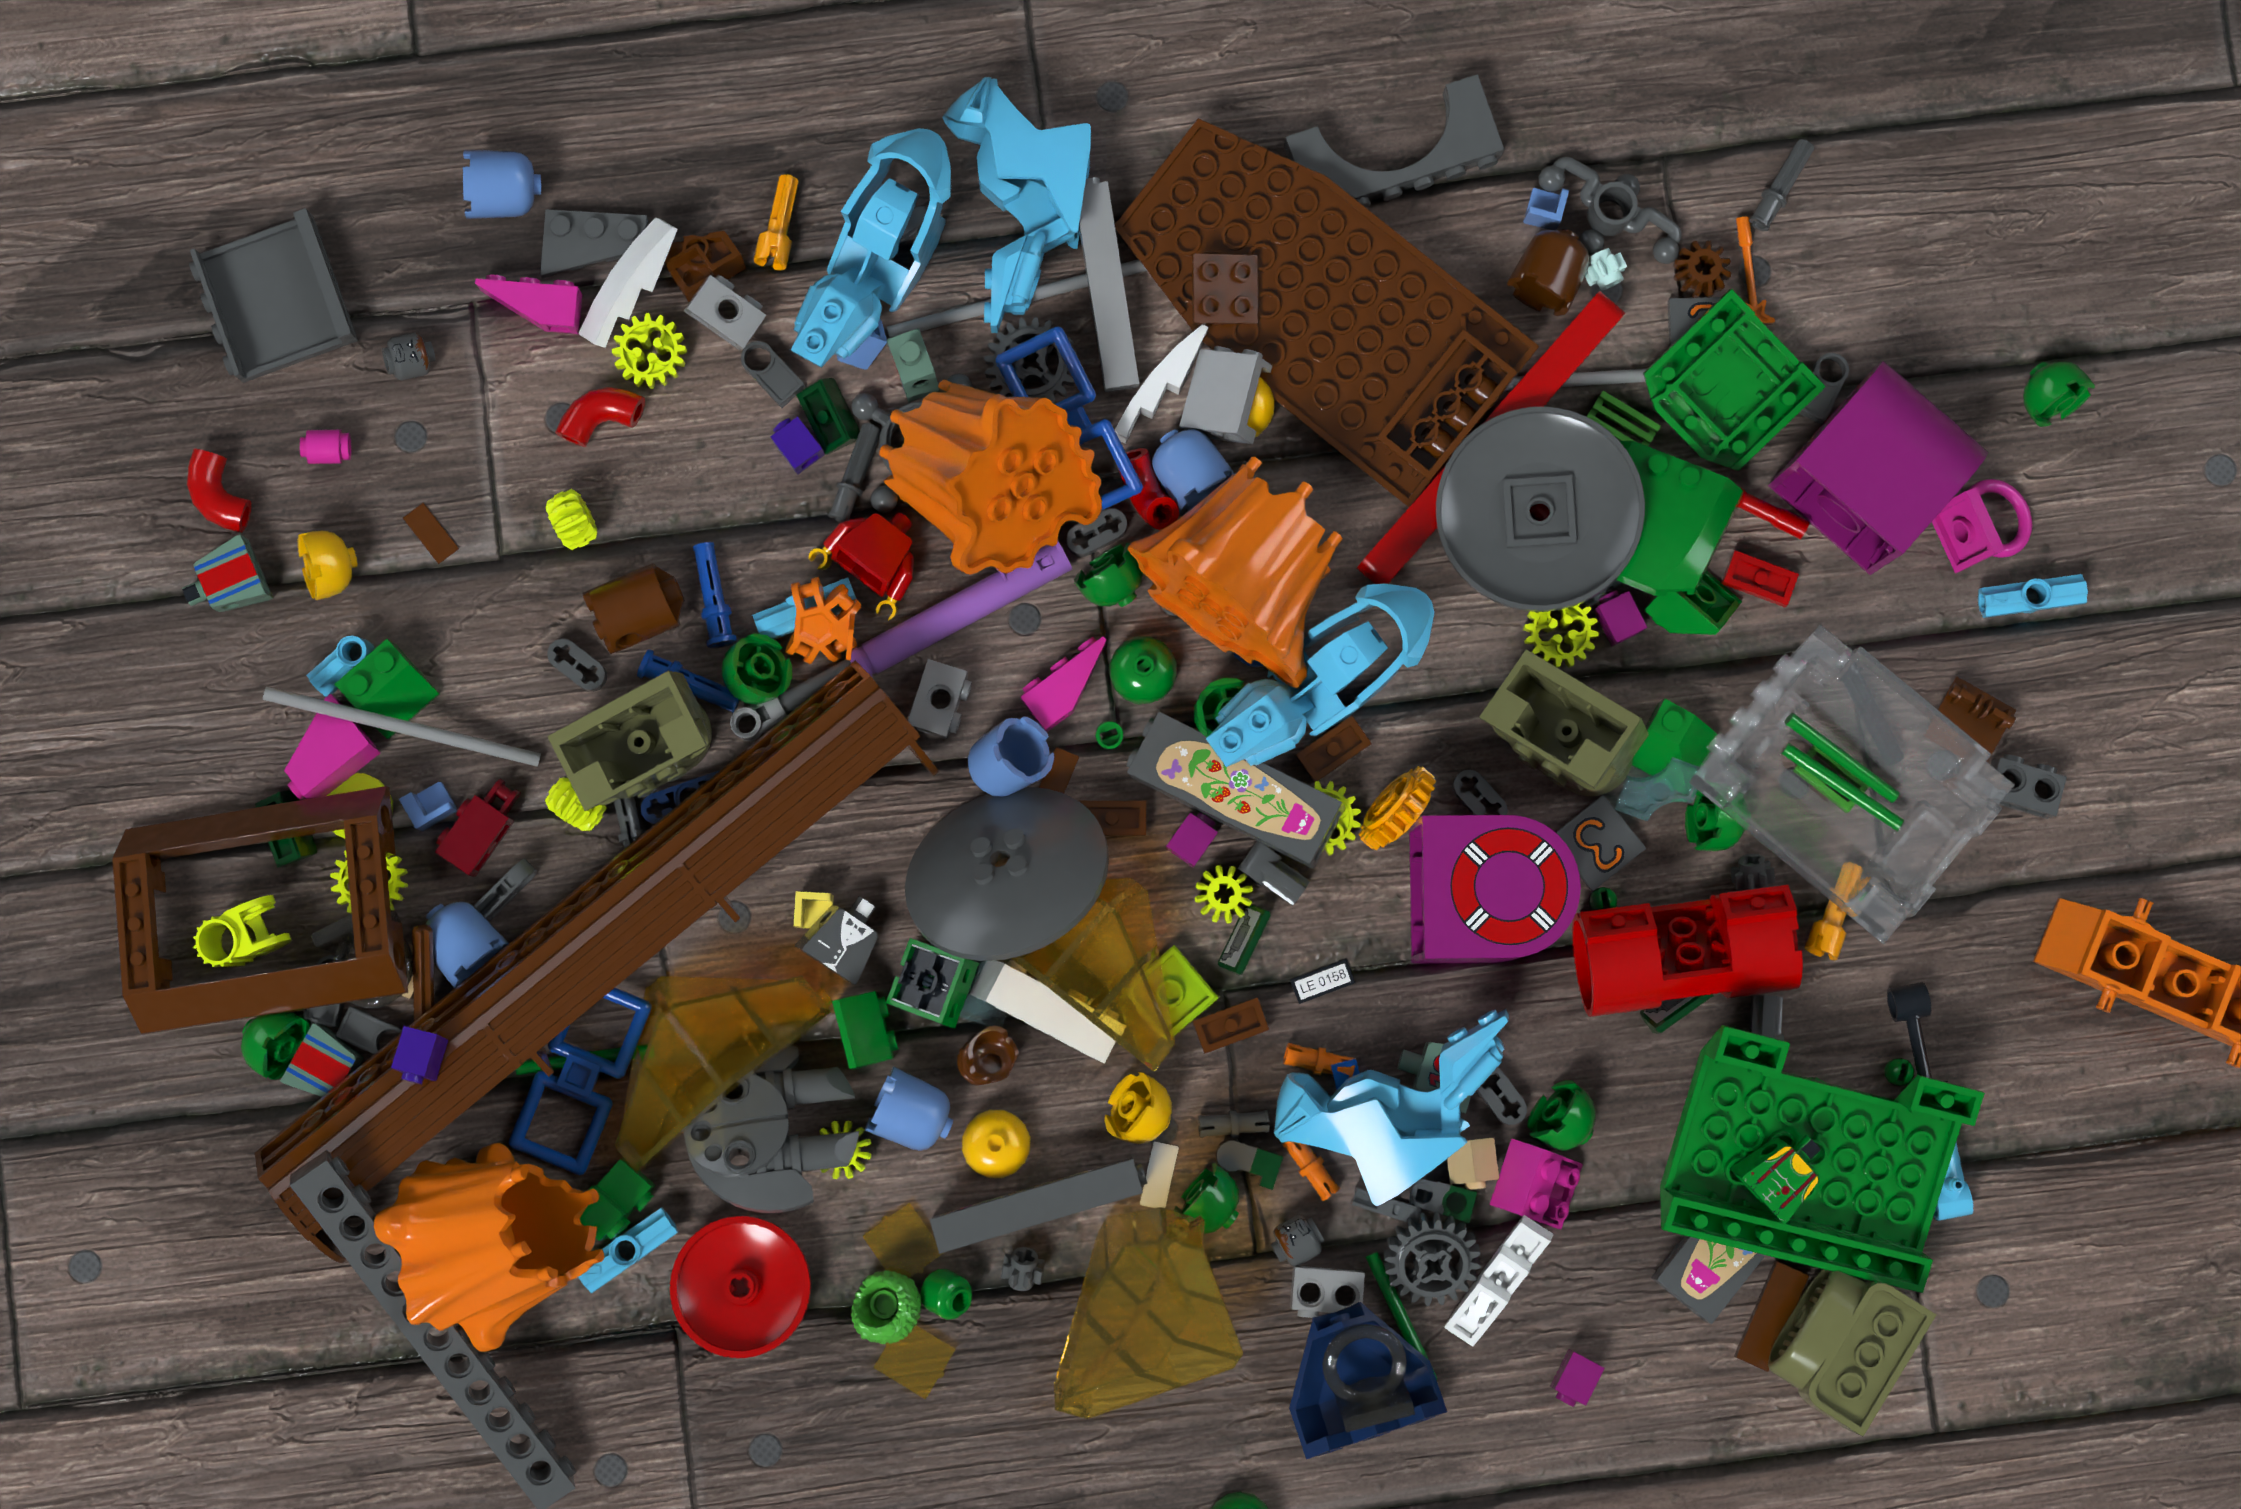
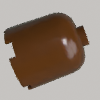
(1550, 271)

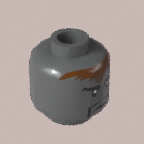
(408, 356)
(1297, 1240)

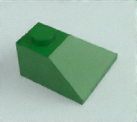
(1697, 613)
(1672, 734)

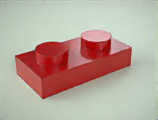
(1760, 578)

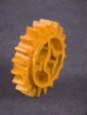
(1397, 808)

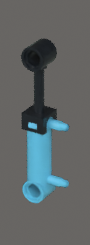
(1909, 1005)

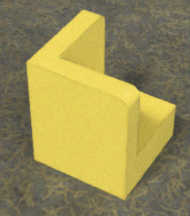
(810, 907)

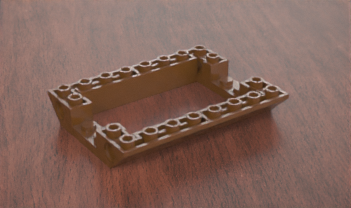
(377, 939)

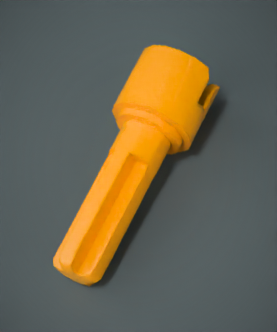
(775, 240)
(1827, 934)

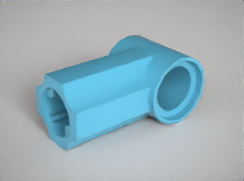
(337, 664)

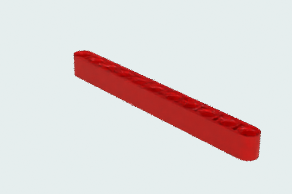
(1532, 391)

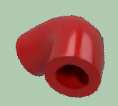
(598, 407)
(210, 497)
(1152, 502)

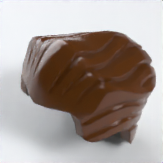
(987, 1056)

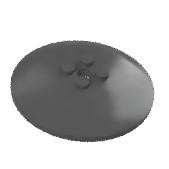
(1551, 461)
(1014, 909)

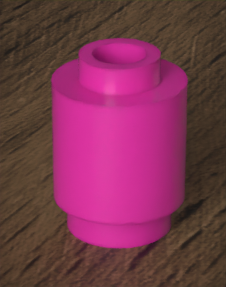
(326, 446)

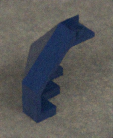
(1314, 1402)

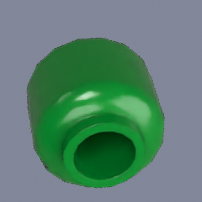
(946, 1294)

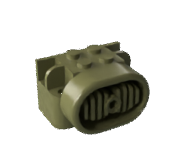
(1565, 727)
(634, 742)
(1848, 1345)

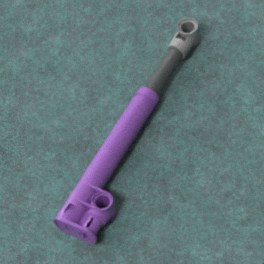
(916, 633)

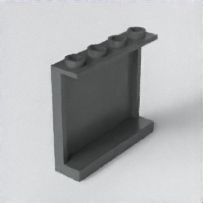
(273, 298)

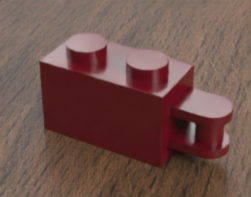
(477, 829)

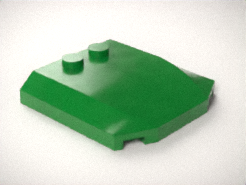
(1729, 384)
(1682, 521)

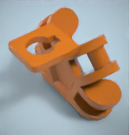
(819, 626)

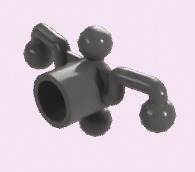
(1621, 192)

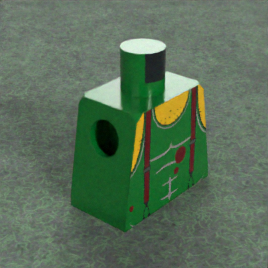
(1779, 1175)

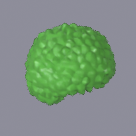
(886, 1307)

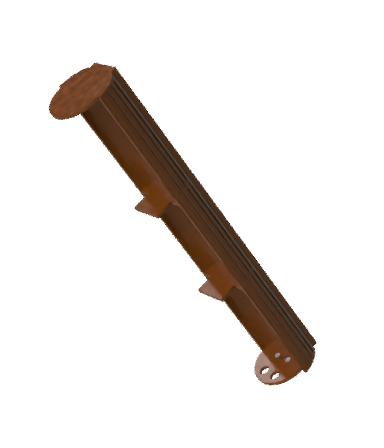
(597, 938)

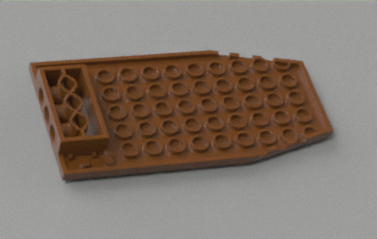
(1350, 315)

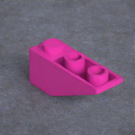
(547, 306)
(1059, 693)

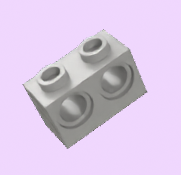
(1328, 1282)

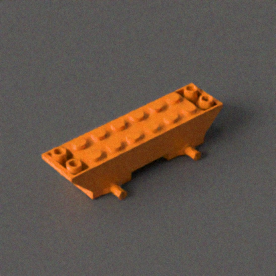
(2144, 968)

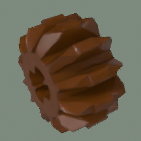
(1708, 258)

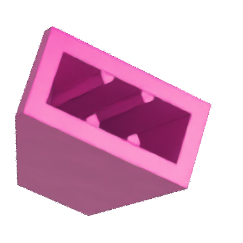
(328, 755)

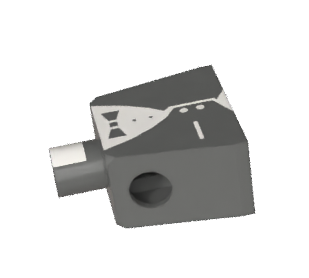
(842, 940)

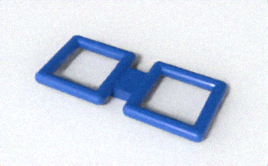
(1074, 405)
(578, 1081)

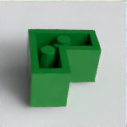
(619, 1195)

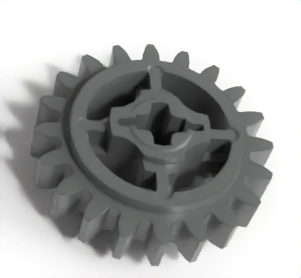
(1052, 384)
(1432, 1249)

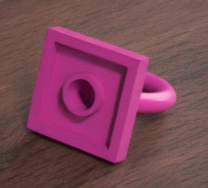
(1969, 531)

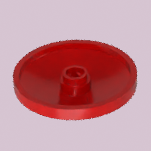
(740, 1287)

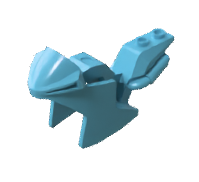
(1030, 175)
(846, 305)
(1272, 716)
(1386, 1125)

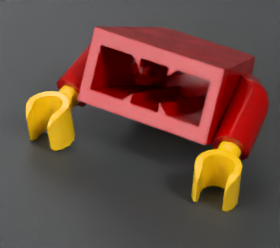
(873, 553)

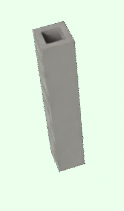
(1107, 288)

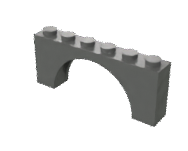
(1467, 142)

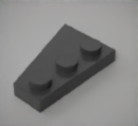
(586, 238)

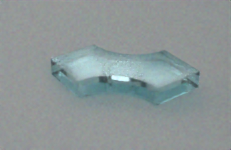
(1645, 795)

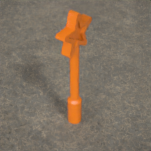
(1745, 242)

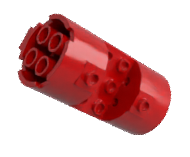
(1688, 949)

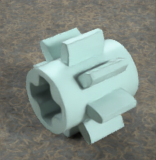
(1605, 269)

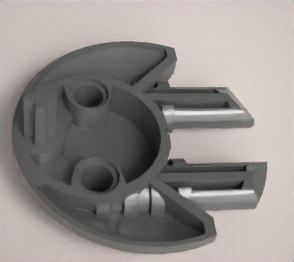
(759, 1129)

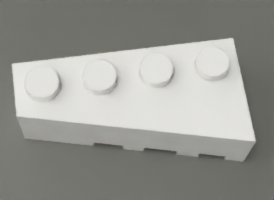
(1039, 1007)

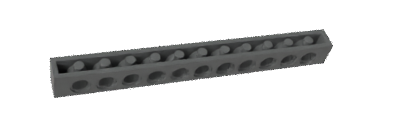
(541, 1485)

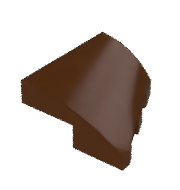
(700, 257)

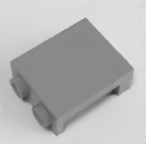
(1223, 394)

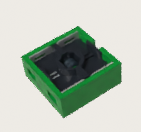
(932, 983)

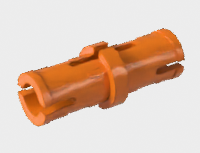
(1316, 1060)
(1312, 1168)

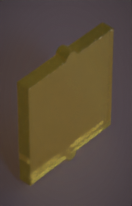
(903, 1242)
(915, 1361)

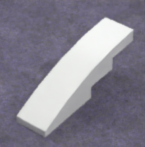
(634, 271)
(1167, 375)
(1498, 1280)

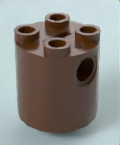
(635, 607)

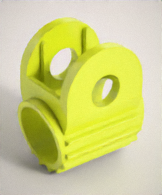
(211, 931)

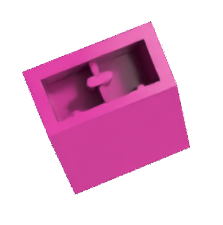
(1536, 1184)

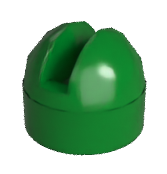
(1110, 741)
(1595, 898)
(1893, 1070)

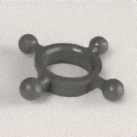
(865, 408)

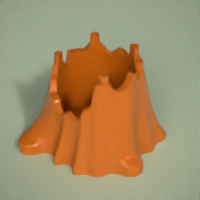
(993, 474)
(1242, 570)
(485, 1241)

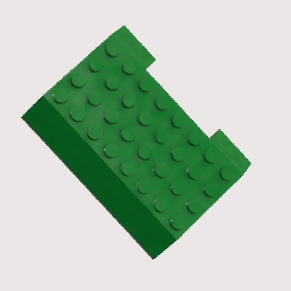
(1875, 1165)

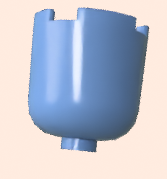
(499, 184)
(1189, 467)
(1010, 757)
(462, 940)
(910, 1112)

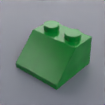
(387, 685)
(864, 1029)

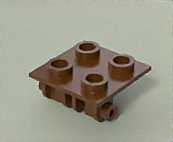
(1224, 289)
(1977, 713)

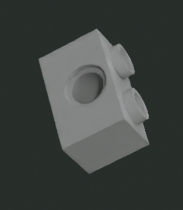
(705, 310)
(939, 678)

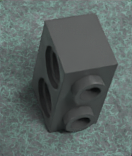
(2023, 794)

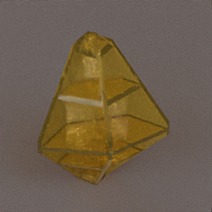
(1113, 971)
(702, 1046)
(1144, 1316)

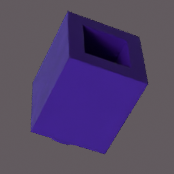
(796, 444)
(419, 1055)

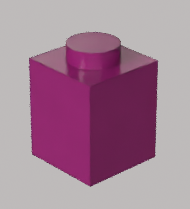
(1619, 617)
(1192, 838)
(1576, 1379)

